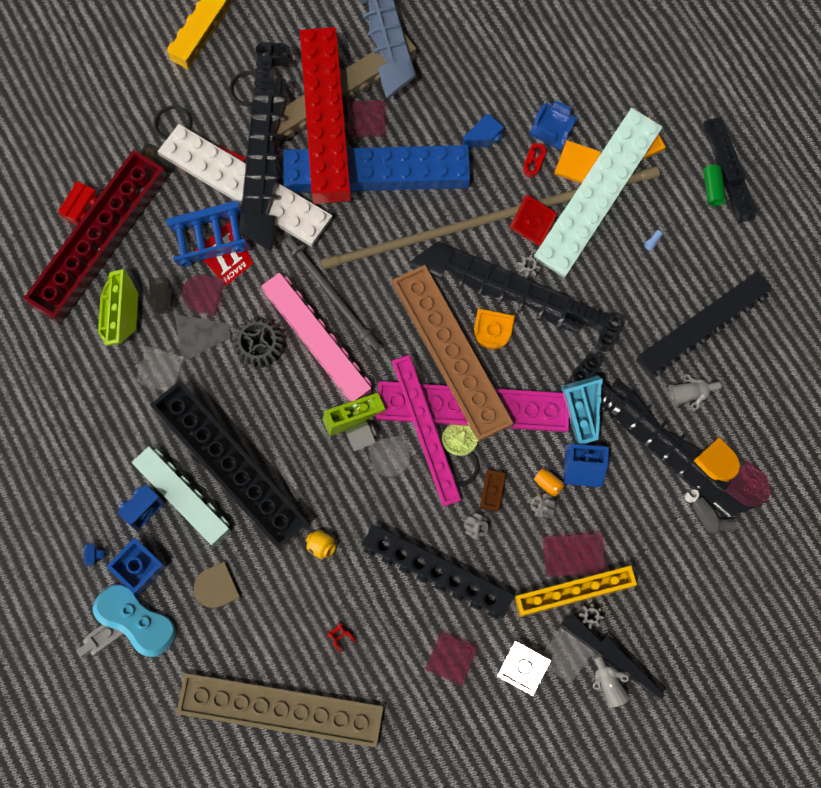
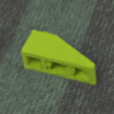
(352, 413)

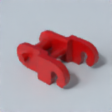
(330, 634)

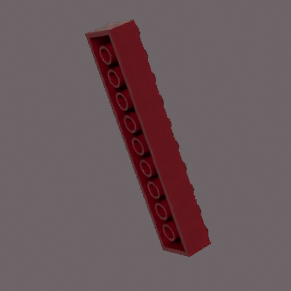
(95, 237)

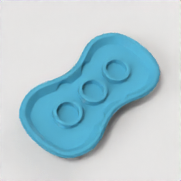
(122, 610)

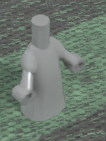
(697, 389)
(608, 679)

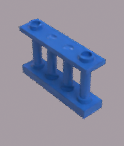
(196, 220)

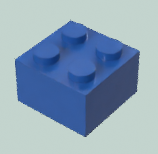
(136, 566)

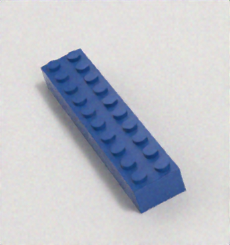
(389, 168)

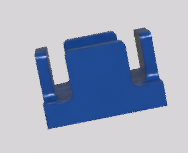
(553, 124)

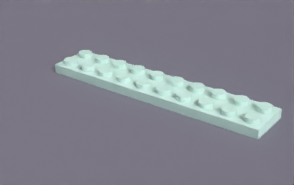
(597, 192)

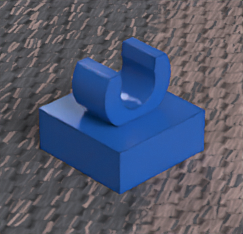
(91, 555)

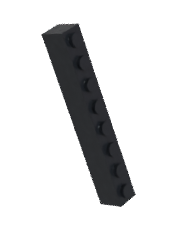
(704, 324)

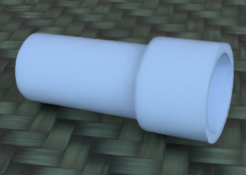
(651, 243)

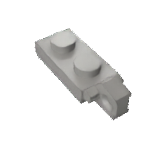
(98, 640)

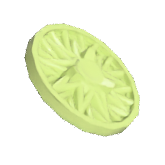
(459, 440)

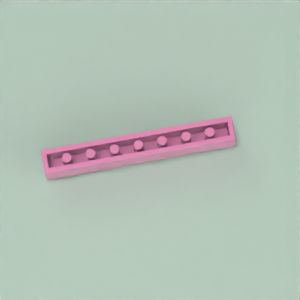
(316, 339)

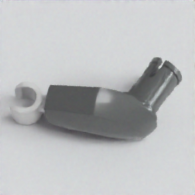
(707, 515)

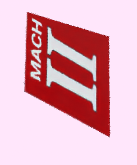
(228, 265)

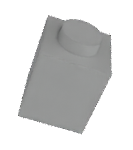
(361, 435)

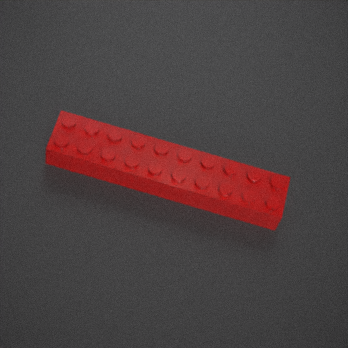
(324, 116)

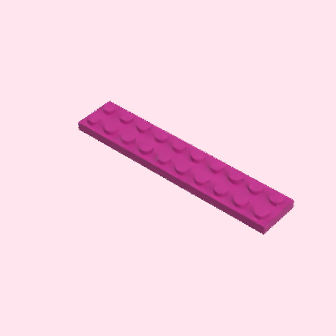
(526, 408)

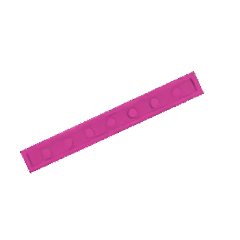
(426, 430)

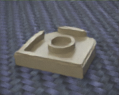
(215, 587)

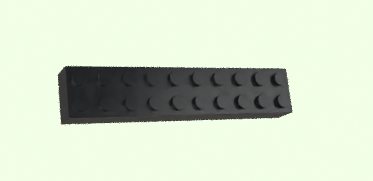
(229, 466)

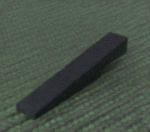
(733, 173)
(610, 654)

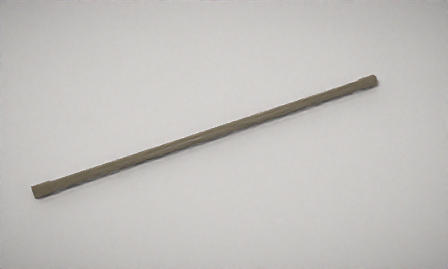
(337, 260)

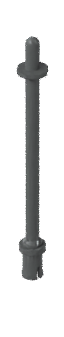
(364, 334)

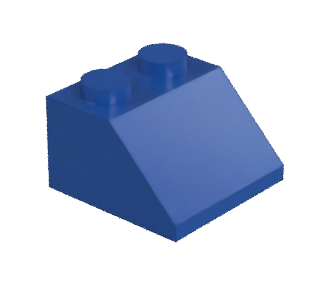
(140, 507)

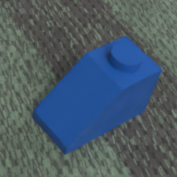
(484, 133)

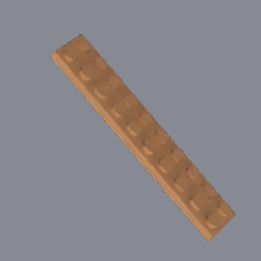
(452, 353)

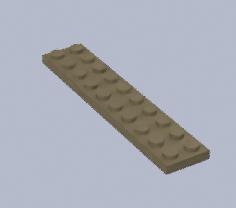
(280, 710)

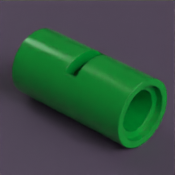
(714, 185)

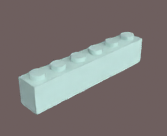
(181, 496)

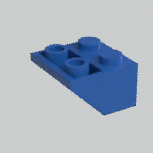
(585, 465)

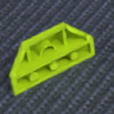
(117, 308)

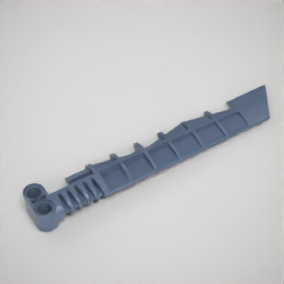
(391, 44)

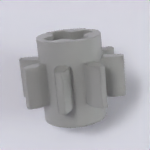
(529, 261)
(543, 505)
(476, 526)
(595, 618)

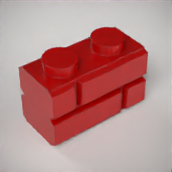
(77, 203)

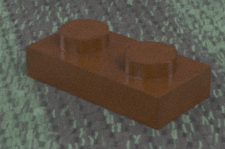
(492, 490)

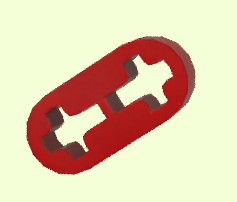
(531, 159)

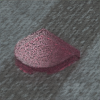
(202, 294)
(749, 486)

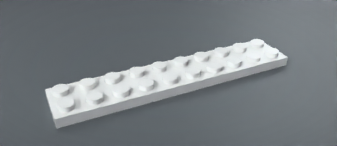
(227, 176)

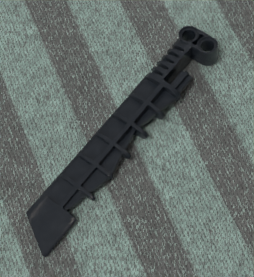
(261, 158)
(502, 284)
(665, 446)

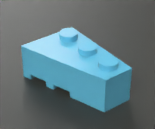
(583, 407)

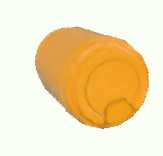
(549, 482)

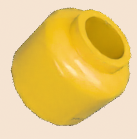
(320, 544)

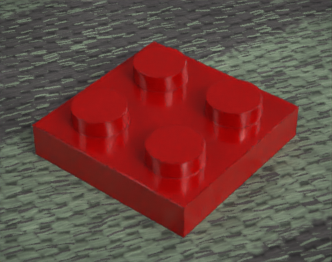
(533, 220)

